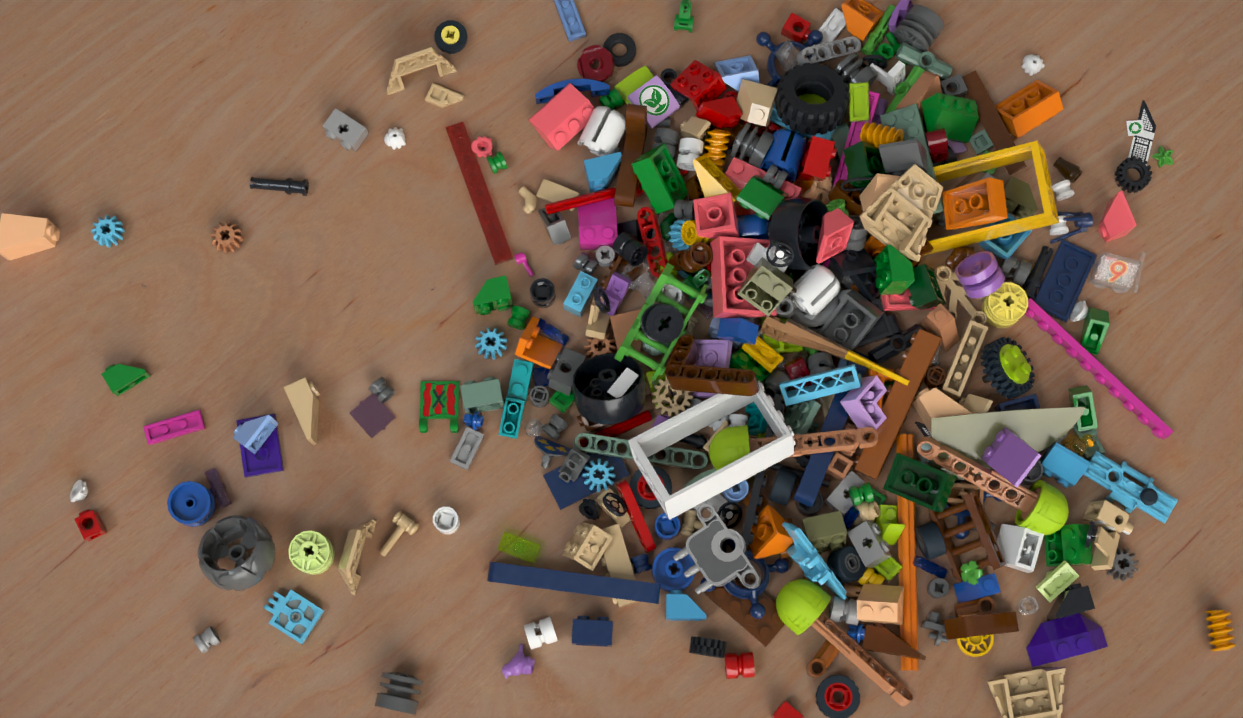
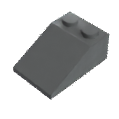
(851, 321)

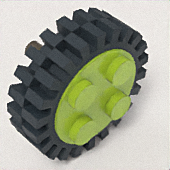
(1007, 368)

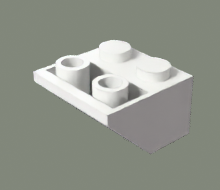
(1019, 547)

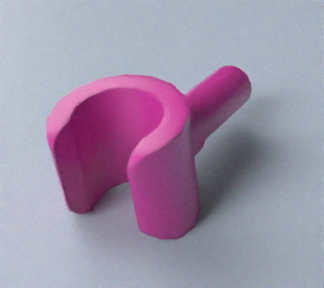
(521, 258)

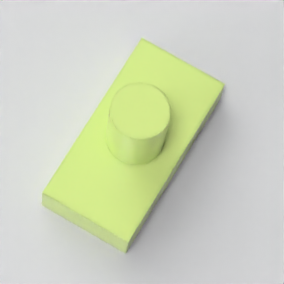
(1057, 581)

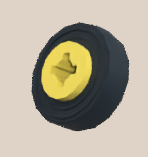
(454, 43)

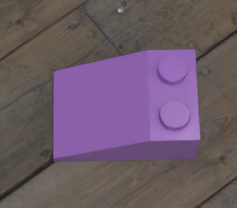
(1010, 456)

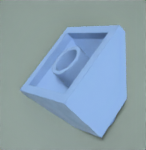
(736, 69)
(255, 432)

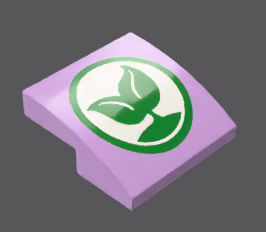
(658, 100)

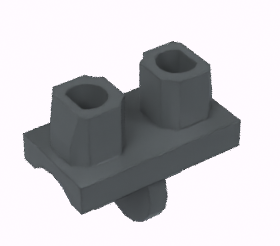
(573, 465)
(932, 624)

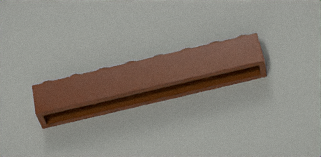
(899, 402)

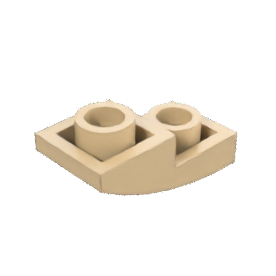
(554, 192)

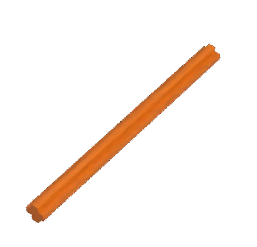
(906, 556)

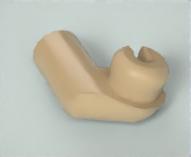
(530, 200)

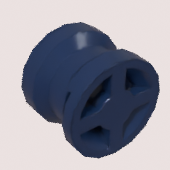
(640, 563)

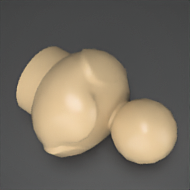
(868, 512)

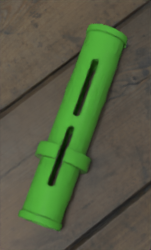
(875, 37)

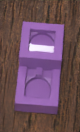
(899, 14)
(616, 291)

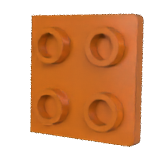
(536, 347)

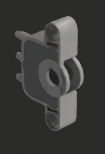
(709, 558)

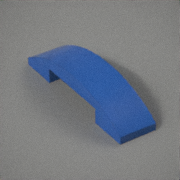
(597, 89)

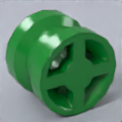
(497, 162)

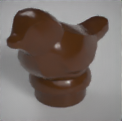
(958, 255)

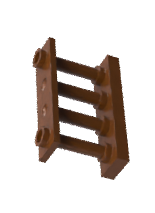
(978, 521)

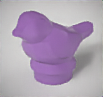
(519, 664)

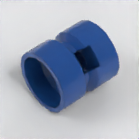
(666, 528)

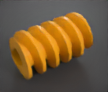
(880, 134)
(717, 146)
(1220, 630)

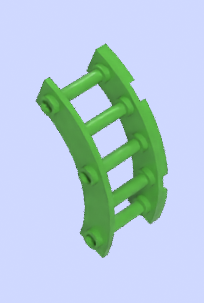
(657, 295)

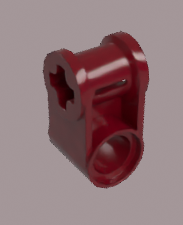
(937, 144)

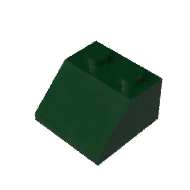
(925, 289)

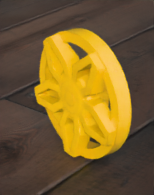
(976, 641)

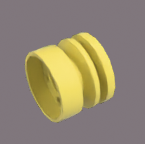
(996, 310)

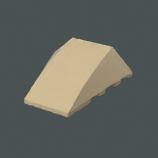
(415, 62)
(904, 212)
(352, 552)
(1029, 693)

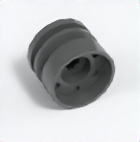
(919, 28)
(851, 71)
(751, 145)
(399, 693)

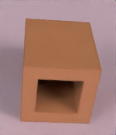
(839, 466)

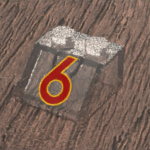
(1114, 272)

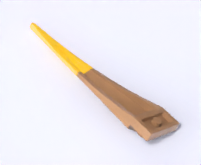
(799, 335)

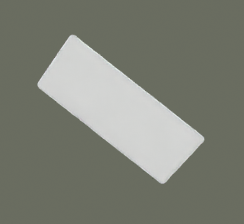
(623, 383)

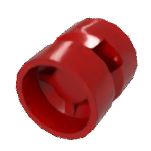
(739, 665)

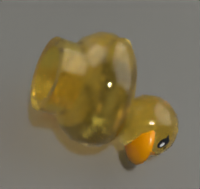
(1079, 445)

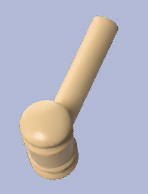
(690, 523)
(404, 524)

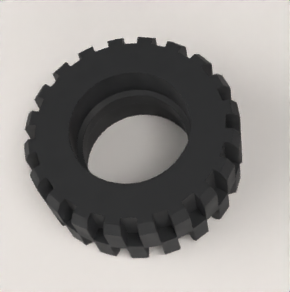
(812, 80)

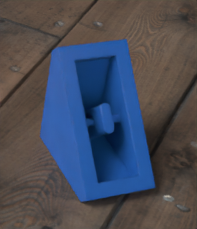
(738, 330)

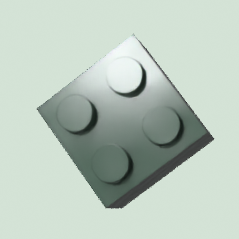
(482, 395)

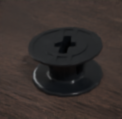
(652, 326)

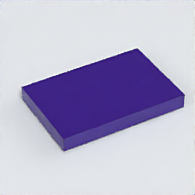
(267, 458)

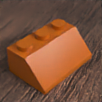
(1029, 107)

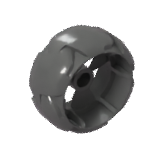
(248, 568)

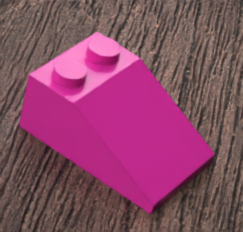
(597, 224)

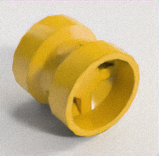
(870, 577)

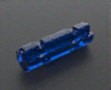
(553, 332)
(850, 517)
(930, 567)

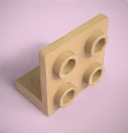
(587, 545)

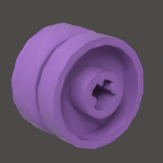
(980, 274)

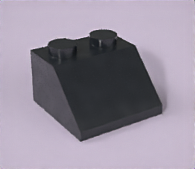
(1072, 601)

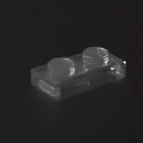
(787, 55)

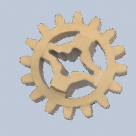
(665, 399)

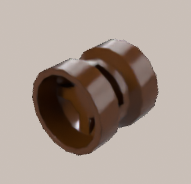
(933, 380)

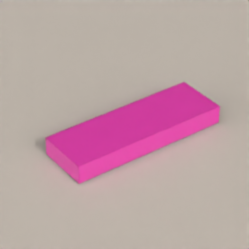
(174, 427)

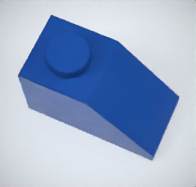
(986, 586)

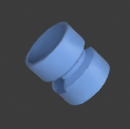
(736, 492)

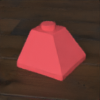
(716, 216)
(1117, 219)
(833, 234)

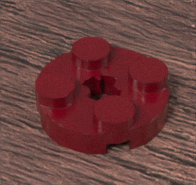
(600, 54)

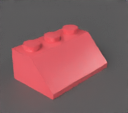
(562, 117)

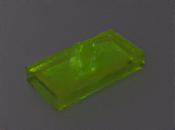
(519, 547)

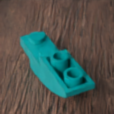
(516, 398)

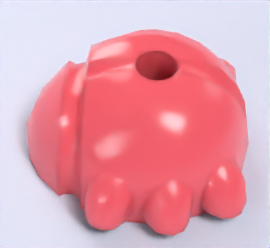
(479, 144)

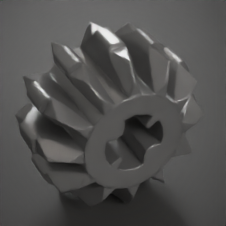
(1128, 563)

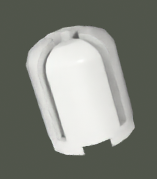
(603, 131)
(815, 290)

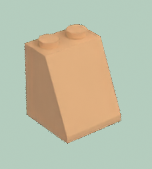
(26, 235)
(936, 404)
(881, 604)

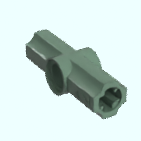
(914, 58)

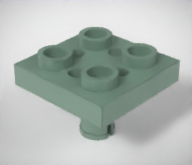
(801, 416)

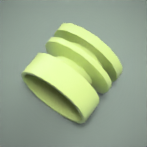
(311, 564)

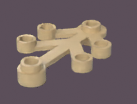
(957, 293)

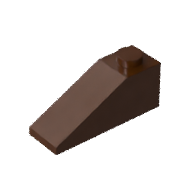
(885, 641)

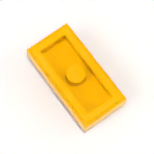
(763, 354)

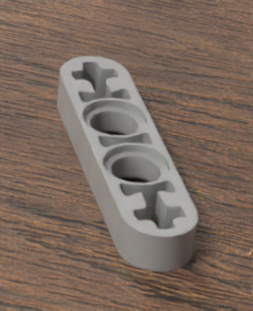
(828, 50)

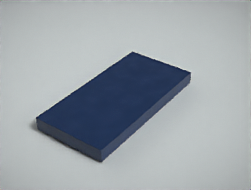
(1064, 280)
(572, 492)

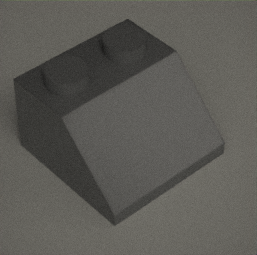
(901, 155)

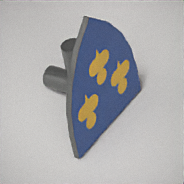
(550, 449)

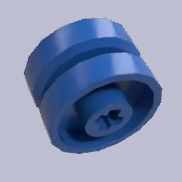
(180, 500)
(662, 573)

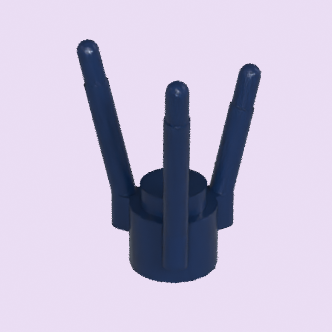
(1080, 219)

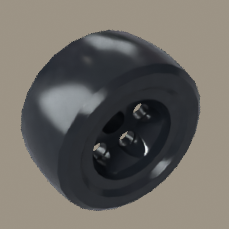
(798, 224)
(598, 376)

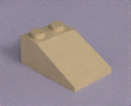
(306, 406)

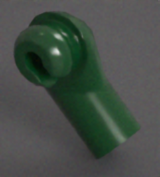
(665, 226)

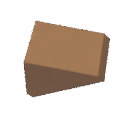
(959, 490)

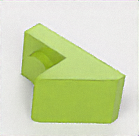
(888, 524)

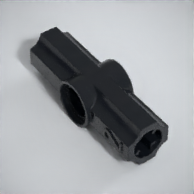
(887, 350)

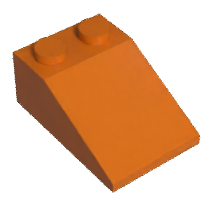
(975, 204)

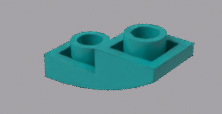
(757, 423)

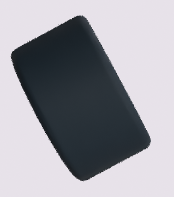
(783, 486)
(930, 540)
(846, 564)

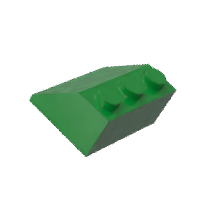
(953, 114)
(660, 178)

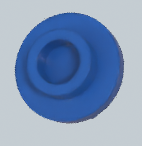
(474, 421)
(857, 632)

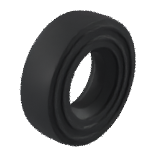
(621, 38)

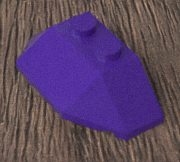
(1064, 639)

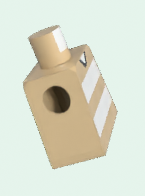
(1108, 517)

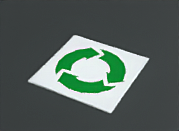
(1135, 127)

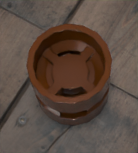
(696, 257)

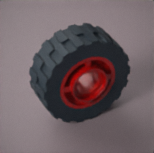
(644, 498)
(840, 684)

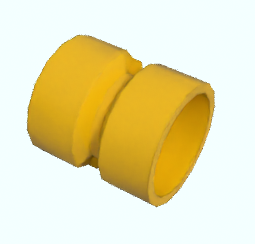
(689, 234)

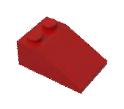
(816, 160)

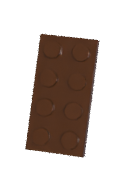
(739, 609)

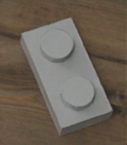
(467, 448)

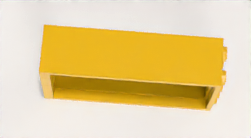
(988, 161)

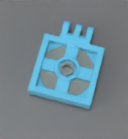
(294, 615)

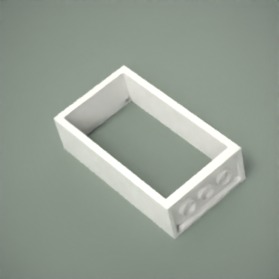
(724, 478)

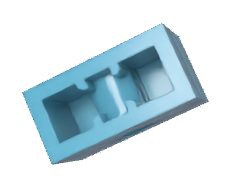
(580, 294)

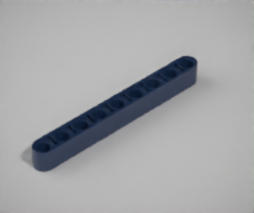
(819, 462)
(574, 582)

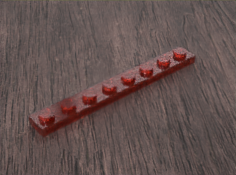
(479, 193)

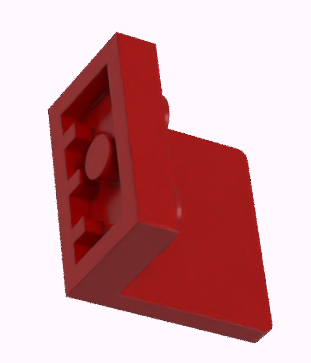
(699, 83)

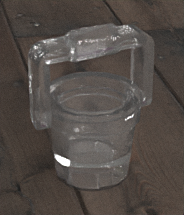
(644, 283)

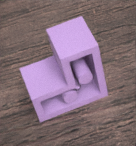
(862, 403)

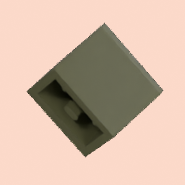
(1019, 198)
(765, 286)
(825, 531)

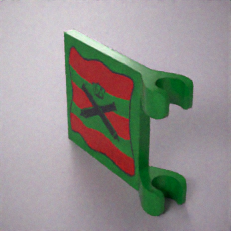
(439, 401)

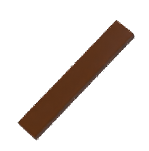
(990, 118)

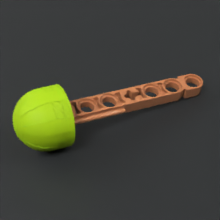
(734, 443)
(1038, 508)
(802, 605)

